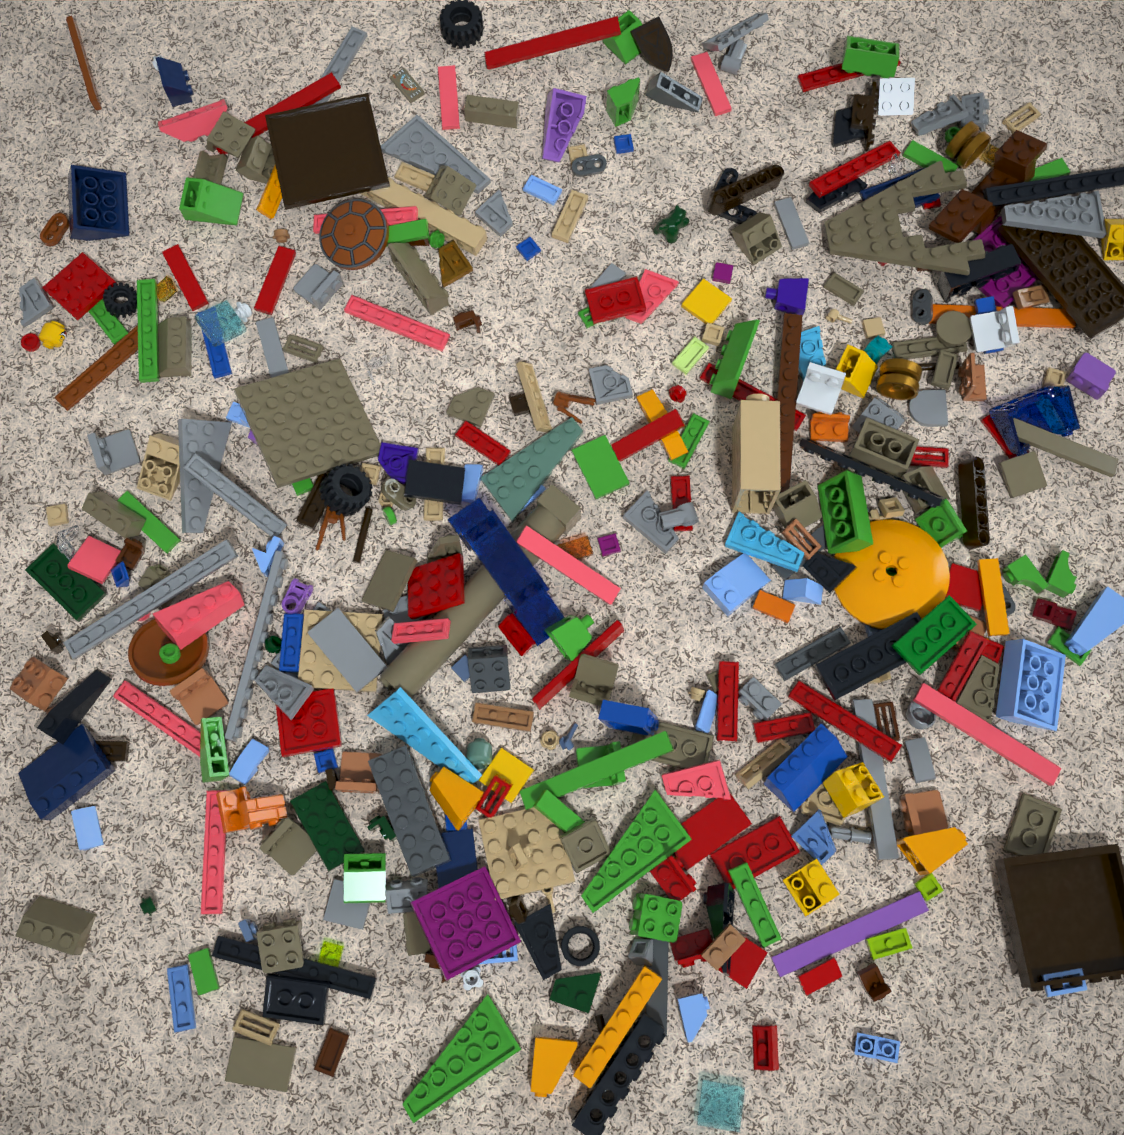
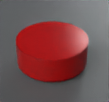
(30, 342)

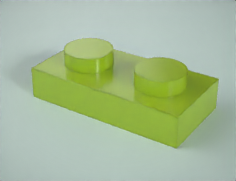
(888, 943)

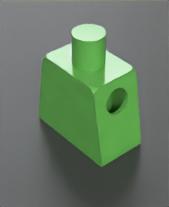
(570, 635)

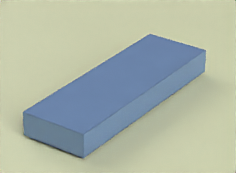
(181, 998)

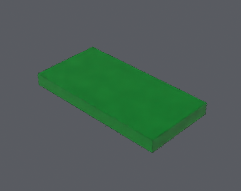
(934, 635)

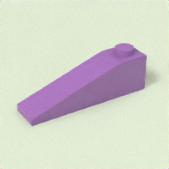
(561, 118)

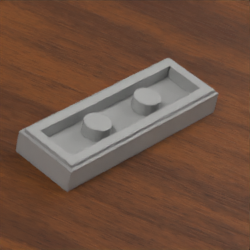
(791, 223)

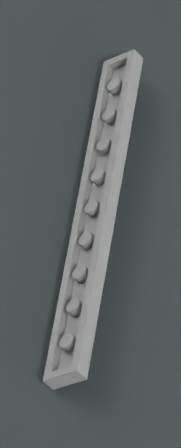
(151, 599)
(255, 651)

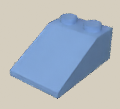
(735, 583)

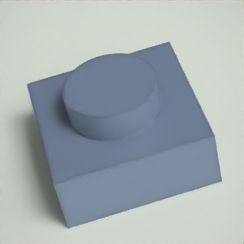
(248, 930)

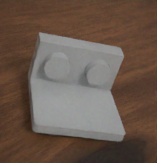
(881, 412)
(114, 451)

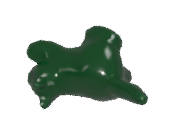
(672, 224)

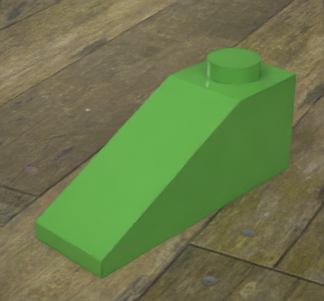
(213, 750)

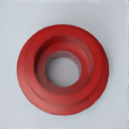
(677, 393)

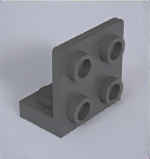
(489, 669)

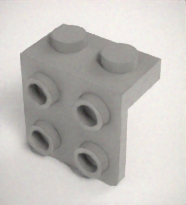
(318, 286)

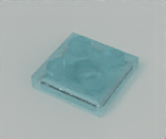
(220, 323)
(720, 1105)

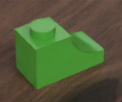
(1025, 573)
(1060, 578)

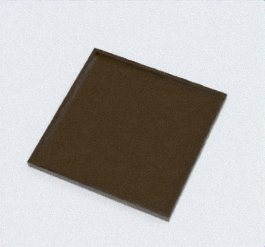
(327, 151)

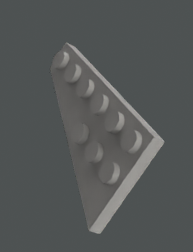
(426, 149)
(1064, 214)
(209, 442)

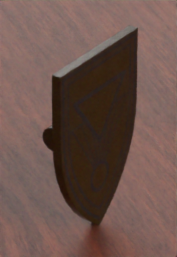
(654, 43)

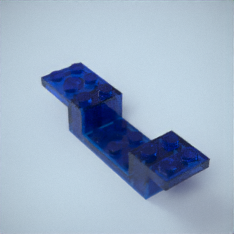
(509, 568)

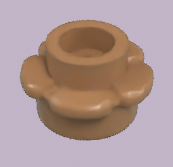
(281, 235)

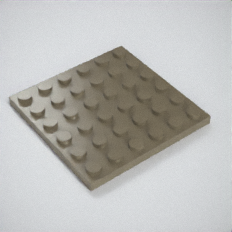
(308, 422)

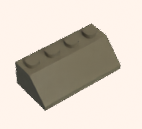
(418, 277)

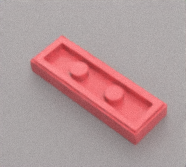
(421, 631)

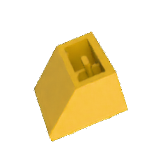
(1113, 242)
(858, 370)
(853, 789)
(810, 887)

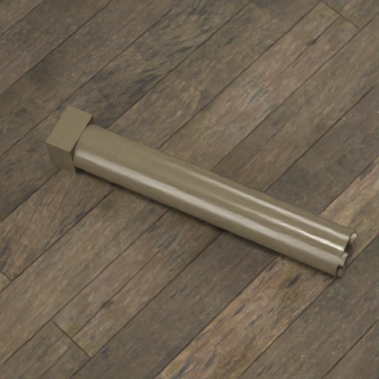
(421, 660)

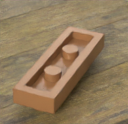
(503, 717)

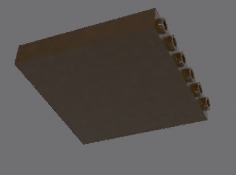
(1065, 914)

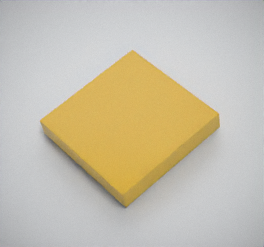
(706, 302)
(511, 770)

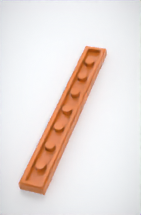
(1024, 317)

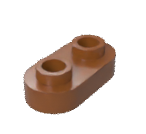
(53, 230)

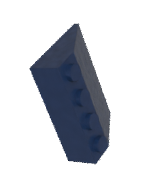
(97, 203)
(65, 774)

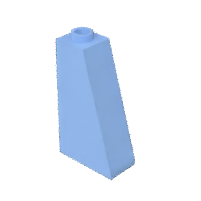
(1098, 622)

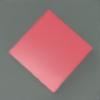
(94, 560)

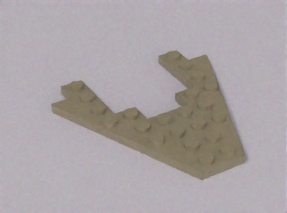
(875, 233)

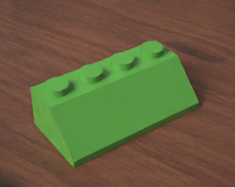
(733, 358)
(845, 513)

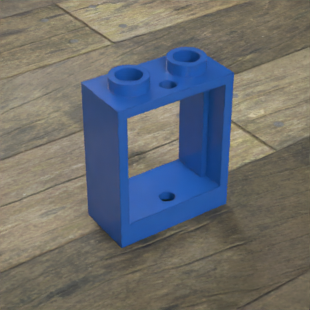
(628, 718)

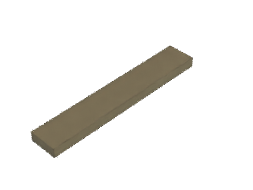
(1066, 448)

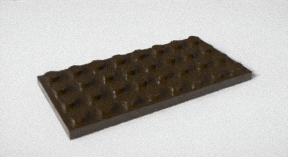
(1072, 275)

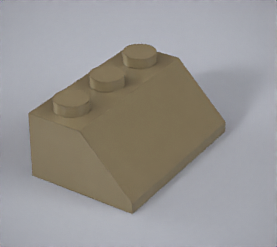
(175, 347)
(884, 447)
(56, 926)

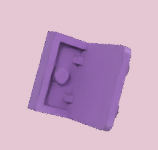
(1091, 376)

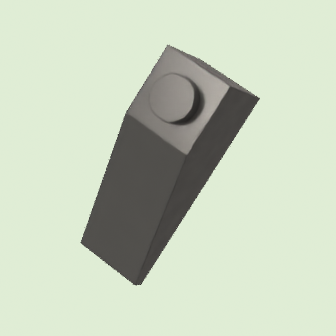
(672, 93)

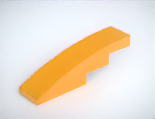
(653, 410)

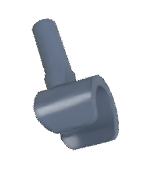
(565, 741)

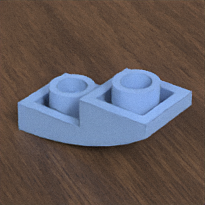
(247, 762)
(877, 1047)

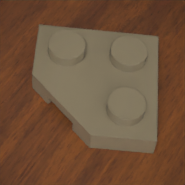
(471, 406)

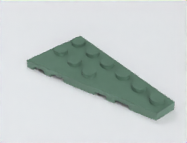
(523, 474)

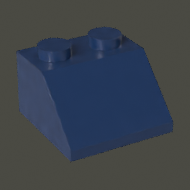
(175, 81)

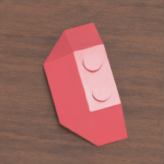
(193, 123)

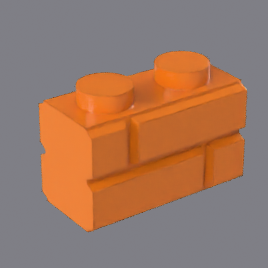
(261, 811)

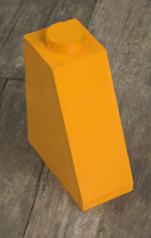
(454, 796)
(549, 1063)

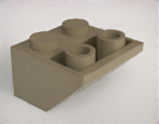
(256, 160)
(757, 237)
(927, 479)
(799, 504)

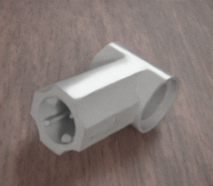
(733, 60)
(682, 515)

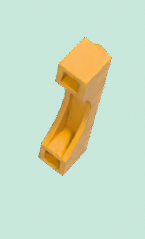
(617, 1026)

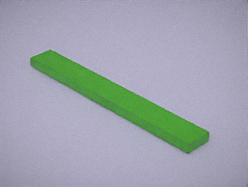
(600, 768)

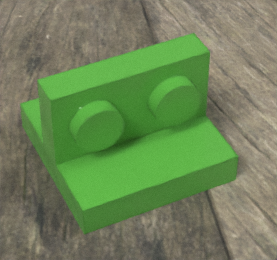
(942, 524)

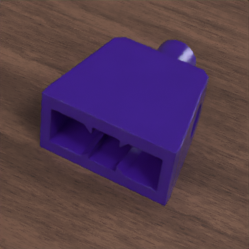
(789, 295)

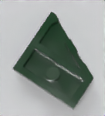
(576, 991)

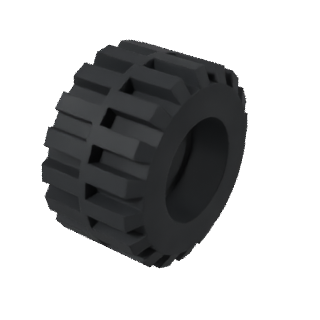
(461, 12)
(352, 479)

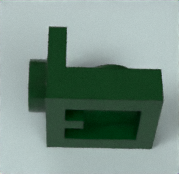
(387, 829)

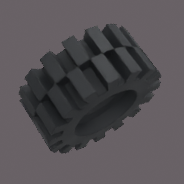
(120, 308)

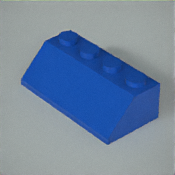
(806, 768)

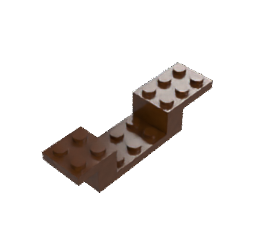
(970, 211)

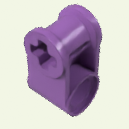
(298, 594)

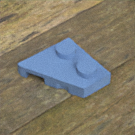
(816, 838)

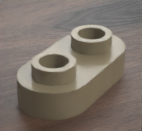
(397, 496)

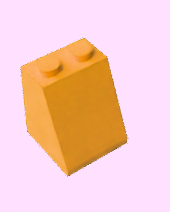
(931, 849)

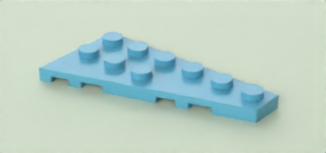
(410, 724)

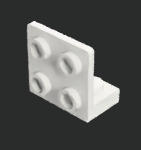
(895, 96)
(994, 330)
(820, 388)

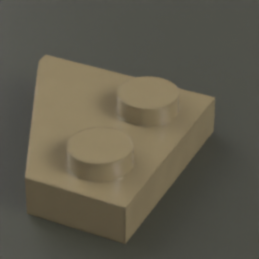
(445, 547)

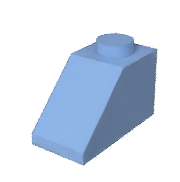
(693, 1013)

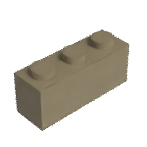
(491, 111)
(113, 514)

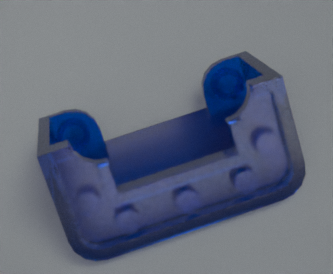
(1045, 408)

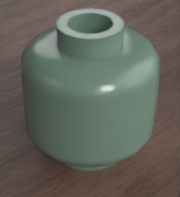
(479, 753)

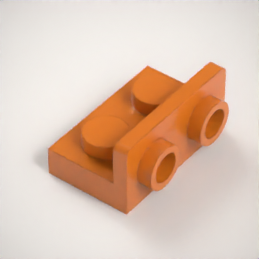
(829, 427)
(229, 810)

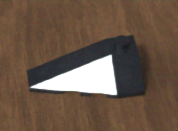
(69, 710)
(720, 908)

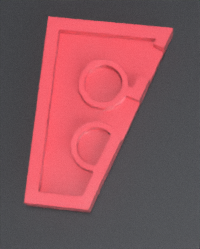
(654, 290)
(700, 780)

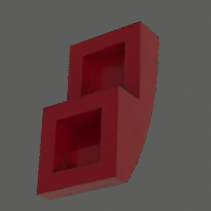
(1053, 614)

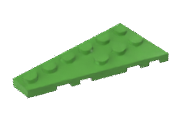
(644, 845)
(472, 1053)

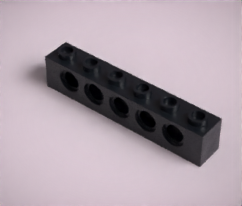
(595, 1126)

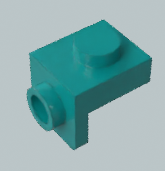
(878, 348)

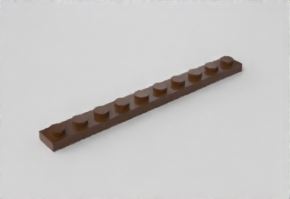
(788, 391)

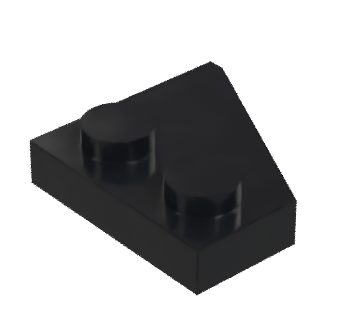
(842, 132)
(828, 570)

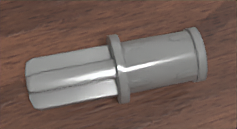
(851, 834)

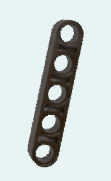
(745, 189)
(974, 503)

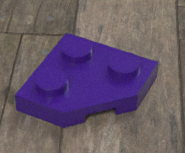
(395, 460)

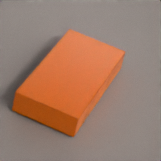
(773, 606)

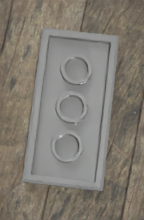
(347, 650)

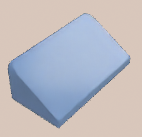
(472, 480)
(707, 712)
(87, 828)

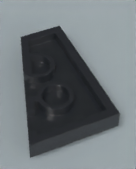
(836, 196)
(541, 941)

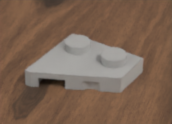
(495, 214)
(33, 302)
(384, 636)

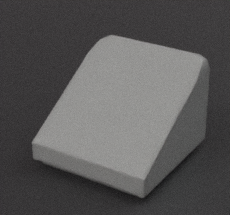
(642, 952)

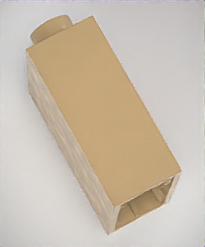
(756, 455)

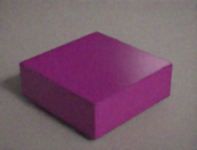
(722, 273)
(609, 545)

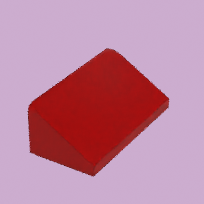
(819, 976)
(765, 1047)

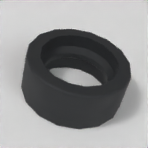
(594, 953)

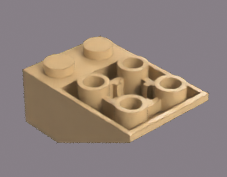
(160, 467)

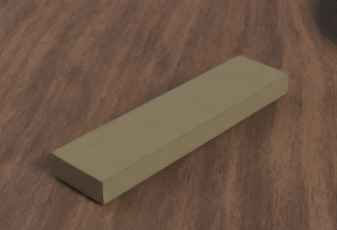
(923, 348)

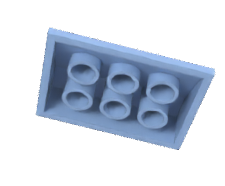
(1030, 685)

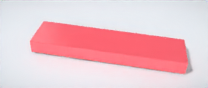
(711, 84)
(448, 97)

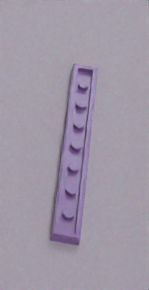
(849, 934)

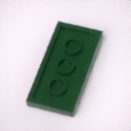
(70, 589)
(326, 825)

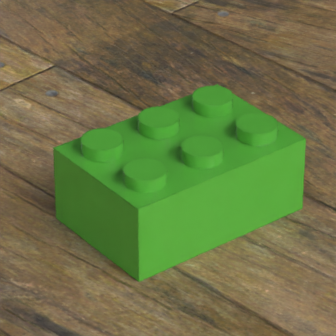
(870, 57)

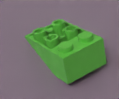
(210, 202)

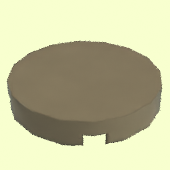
(953, 328)

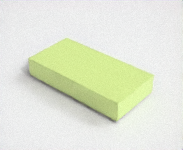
(690, 355)

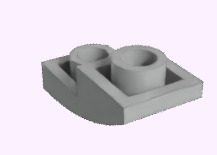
(920, 760)

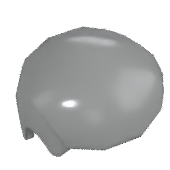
(919, 716)

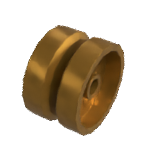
(967, 145)
(899, 379)

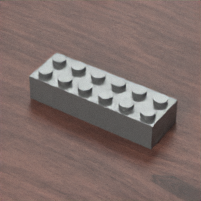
(409, 811)

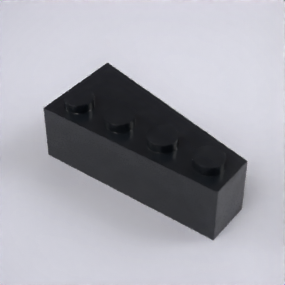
(994, 266)

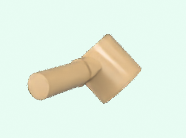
(834, 314)
(874, 516)
(550, 899)

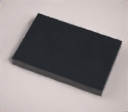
(434, 482)
(295, 999)

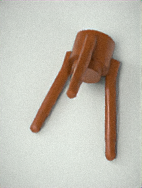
(564, 400)
(331, 517)

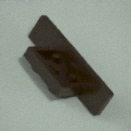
(863, 112)

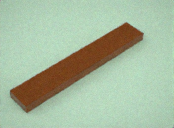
(83, 62)
(99, 370)

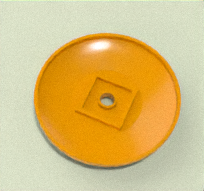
(885, 599)

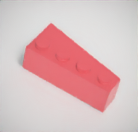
(198, 614)

